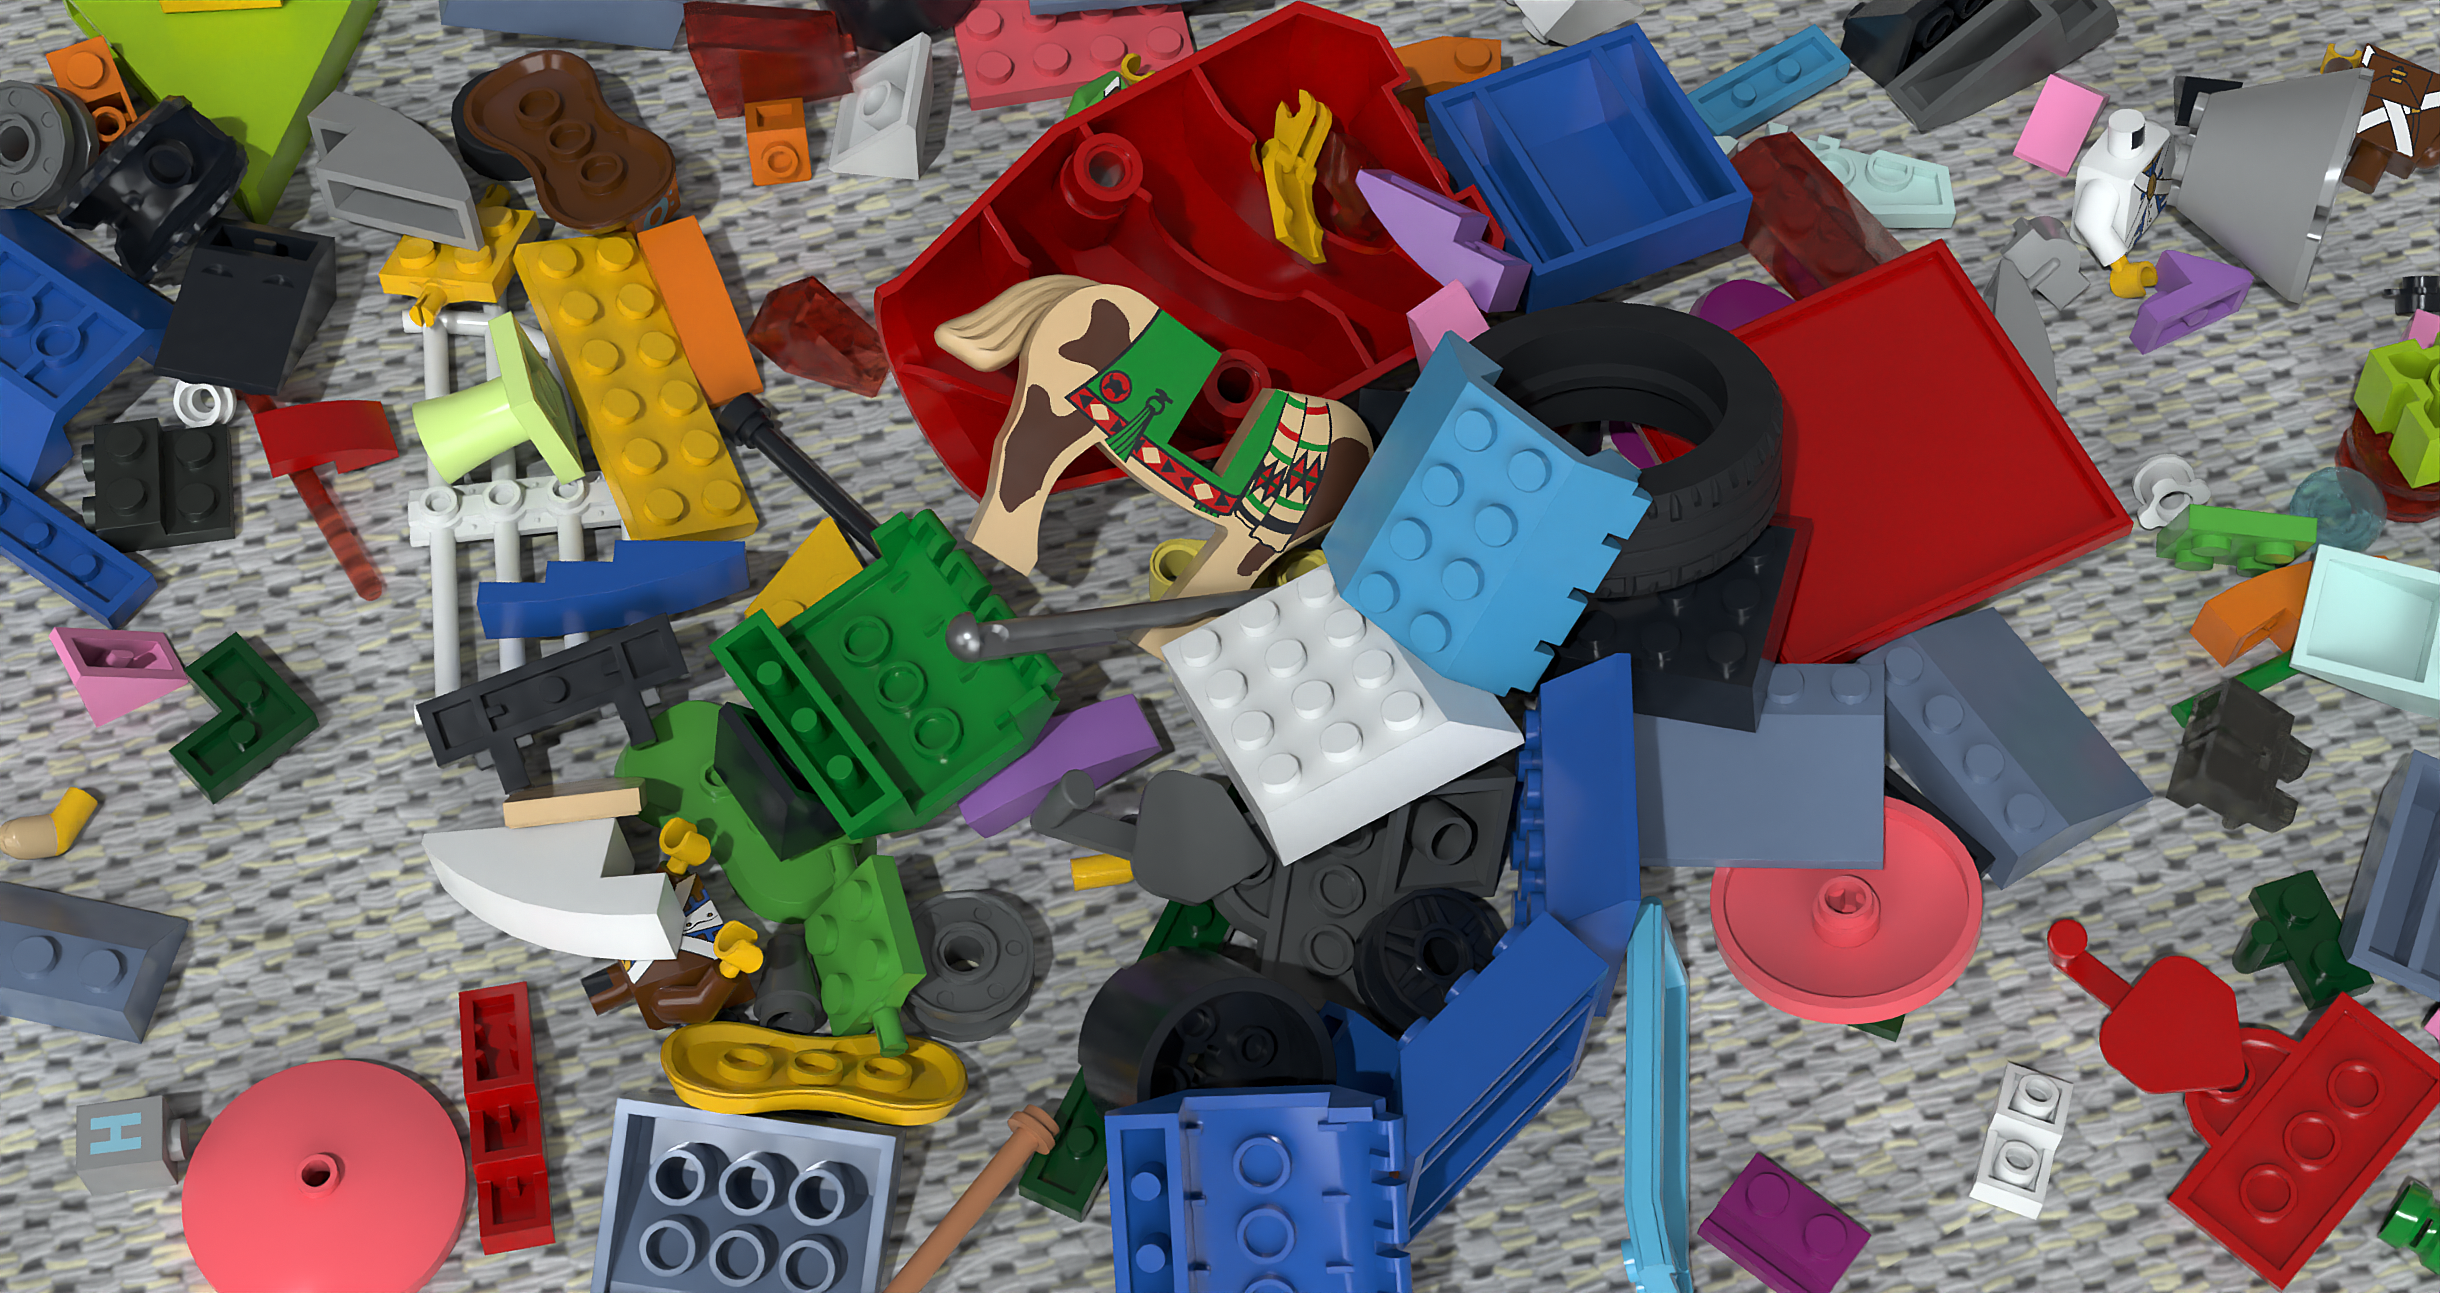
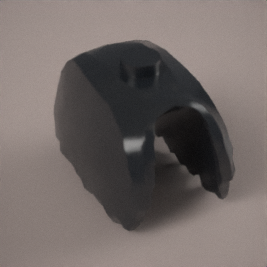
(158, 186)

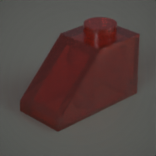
(819, 338)

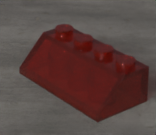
(1805, 219)

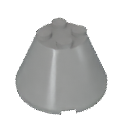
(2269, 169)

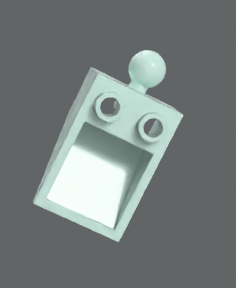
(2372, 629)

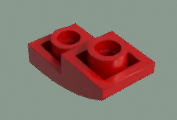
(323, 432)

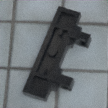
(504, 711)

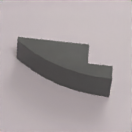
(1998, 55)

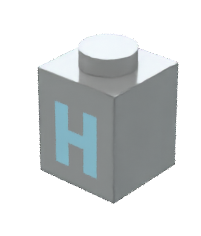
(129, 1145)

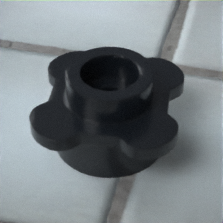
(2417, 293)

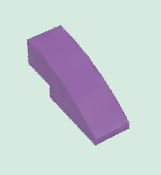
(1445, 239)
(1096, 739)

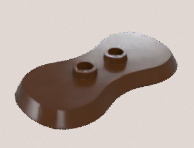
(582, 156)

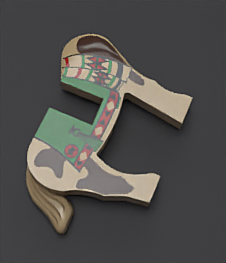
(1120, 377)

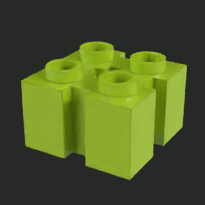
(2403, 397)

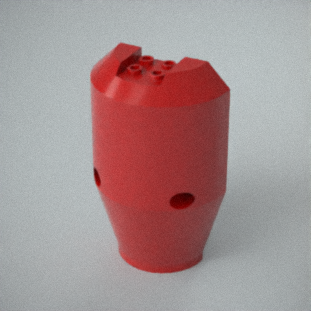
(1175, 204)

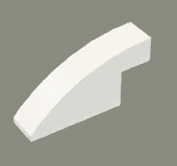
(561, 888)

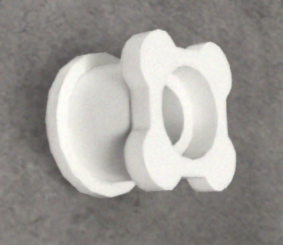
(2166, 488)

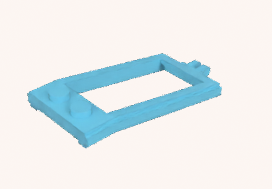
(1656, 1107)

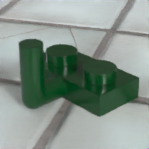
(2303, 934)

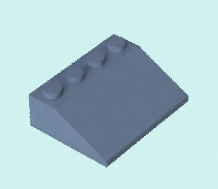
(2000, 743)
(1776, 798)
(744, 1201)

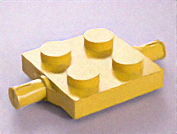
(453, 274)

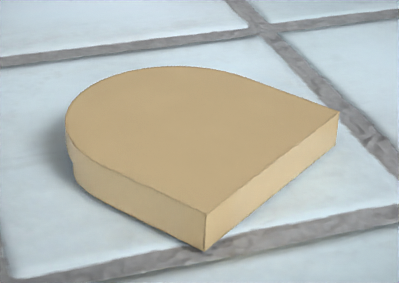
(575, 801)

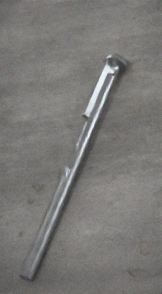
(1082, 628)

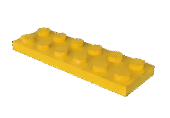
(634, 390)

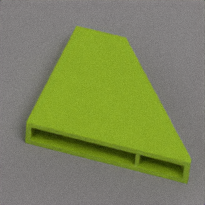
(241, 68)

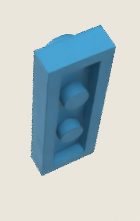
(1770, 83)

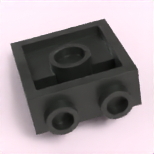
(159, 485)

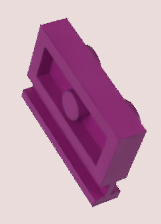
(1783, 1231)

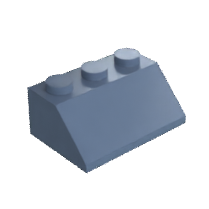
(83, 962)

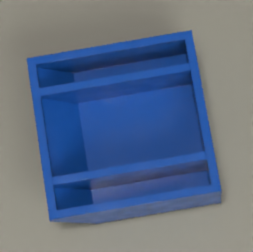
(1590, 166)
(1580, 811)
(1491, 1059)

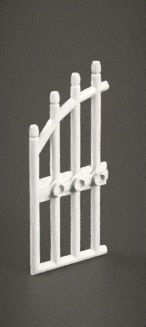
(495, 508)

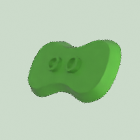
(686, 786)

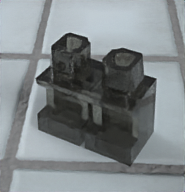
(2235, 755)

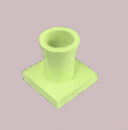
(501, 413)

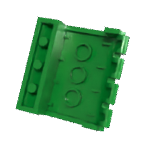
(874, 696)

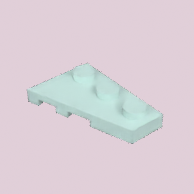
(1890, 185)

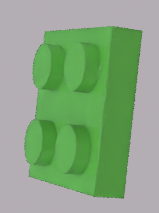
(2235, 537)

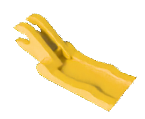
(1291, 172)

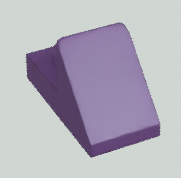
(2187, 298)

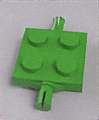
(865, 949)

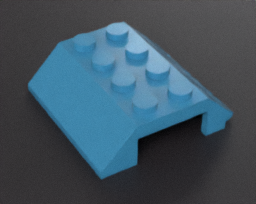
(1479, 527)

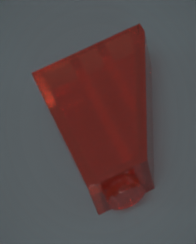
(768, 54)

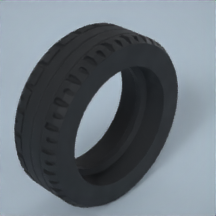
(1670, 375)

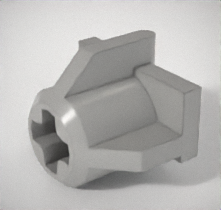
(2047, 259)

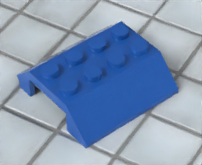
(1258, 1192)

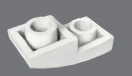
(2021, 1140)

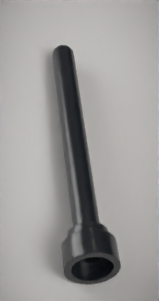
(749, 424)

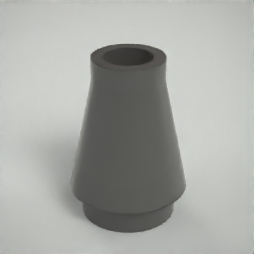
(787, 989)

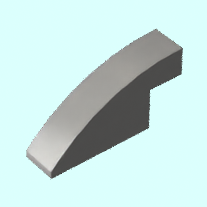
(390, 173)

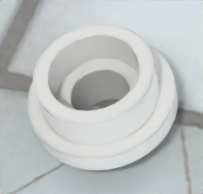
(192, 410)

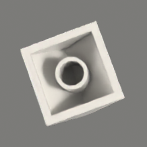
(887, 116)

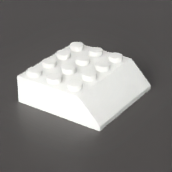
(1327, 714)

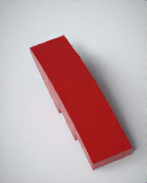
(506, 1118)

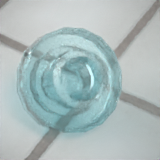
(2347, 508)

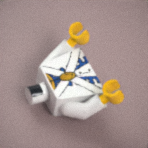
(2121, 192)

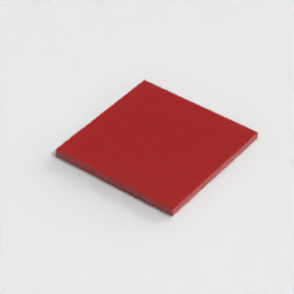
(1915, 455)

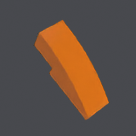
(700, 310)
(2253, 612)

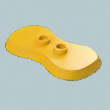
(764, 1070)

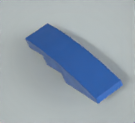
(601, 595)

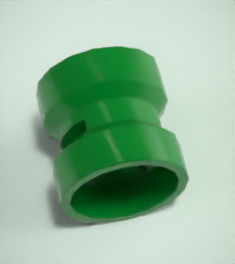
(2406, 1220)

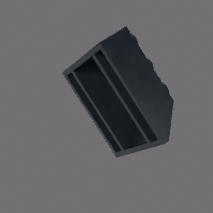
(1701, 646)

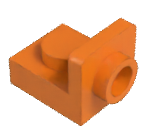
(777, 141)

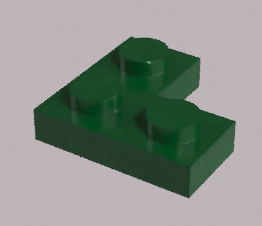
(254, 721)

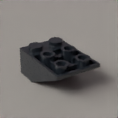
(248, 306)

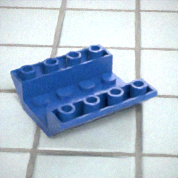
(63, 338)

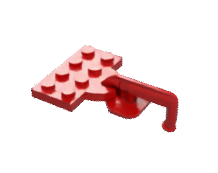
(2302, 1130)

